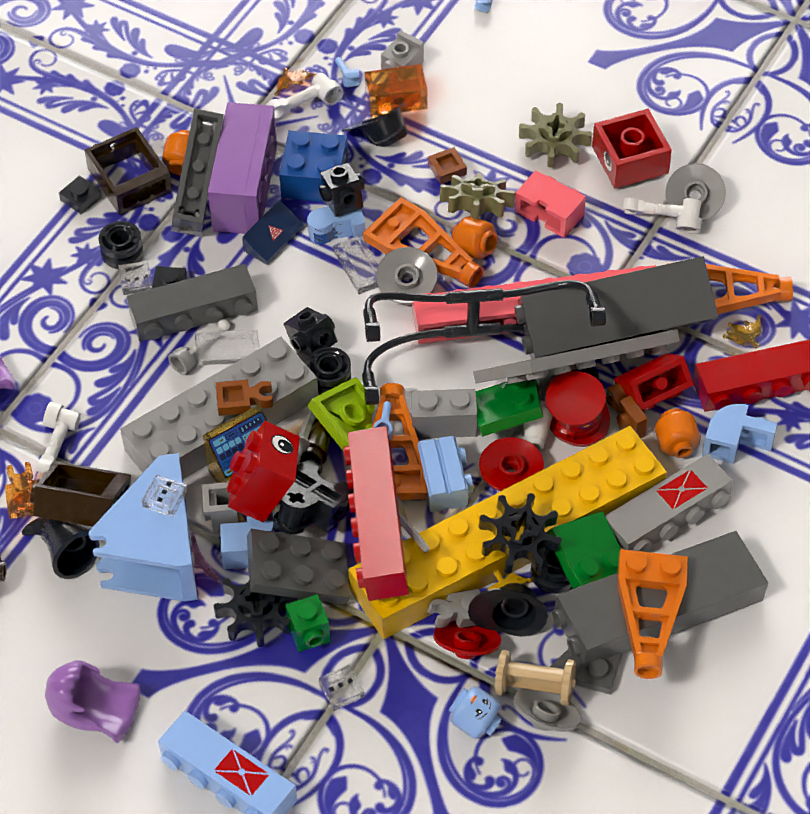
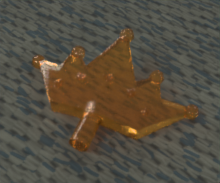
(292, 77)

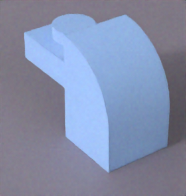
(733, 426)
(234, 541)

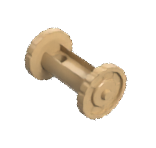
(535, 677)

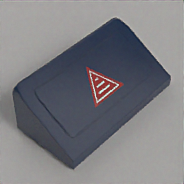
(271, 233)

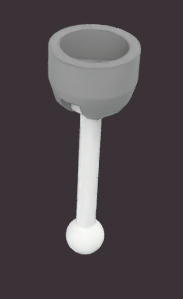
(184, 358)

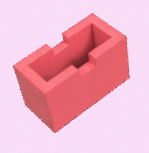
(550, 202)

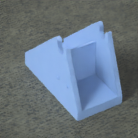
(144, 547)

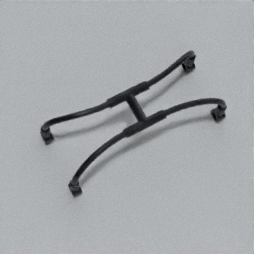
(473, 328)

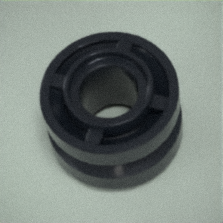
(120, 244)
(330, 367)
(552, 576)

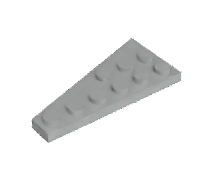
(581, 358)

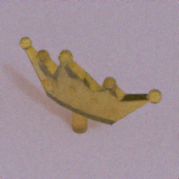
(744, 334)

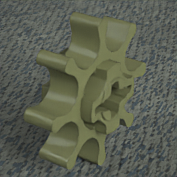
(566, 135)
(477, 196)

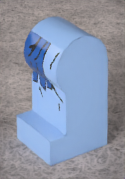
(325, 227)

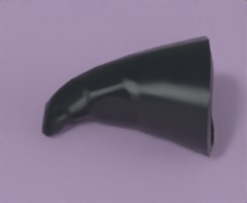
(68, 546)

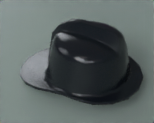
(382, 129)
(509, 610)

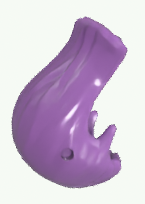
(90, 701)

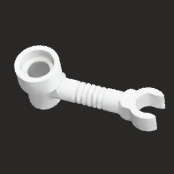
(322, 87)
(688, 214)
(60, 420)

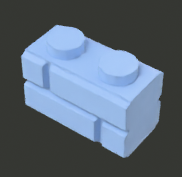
(444, 473)

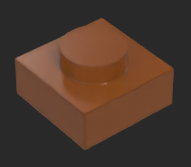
(447, 164)

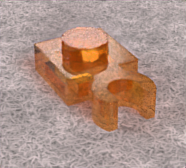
(19, 492)

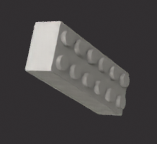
(184, 419)

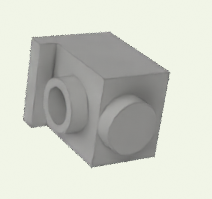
(403, 52)
(216, 505)

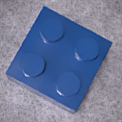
(304, 159)

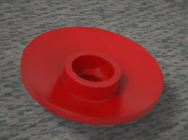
(509, 454)
(467, 641)

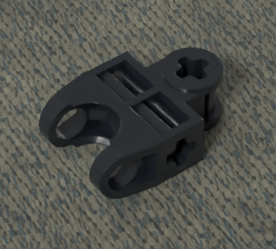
(312, 501)

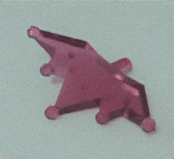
(200, 561)

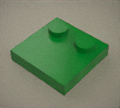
(507, 406)
(587, 549)

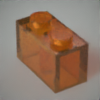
(395, 86)

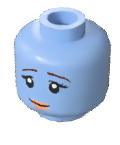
(475, 712)

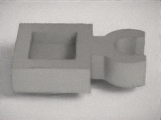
(453, 609)

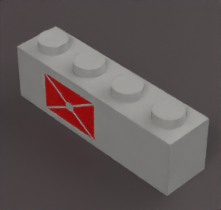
(670, 505)

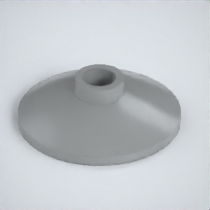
(700, 179)
(406, 263)
(546, 711)

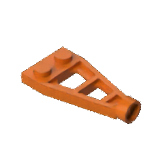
(401, 220)
(764, 284)
(410, 477)
(652, 572)

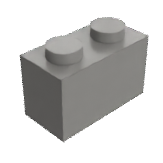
(444, 413)

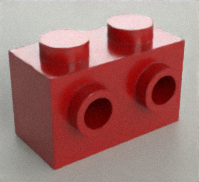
(656, 380)

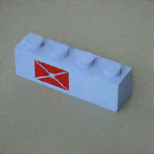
(224, 768)

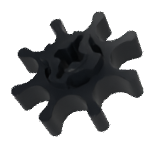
(530, 540)
(242, 610)

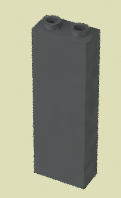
(634, 306)
(719, 581)

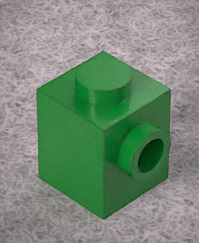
(308, 623)

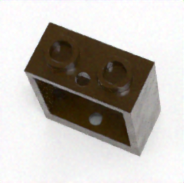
(134, 191)
(77, 493)

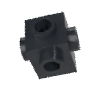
(342, 189)
(310, 331)

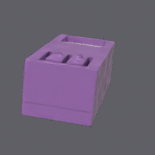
(242, 167)

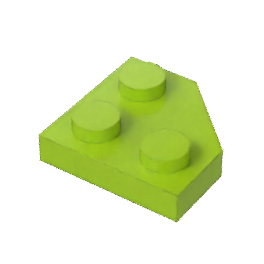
(343, 410)

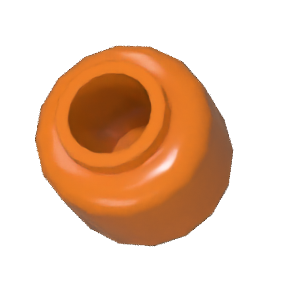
(175, 151)
(475, 237)
(677, 433)

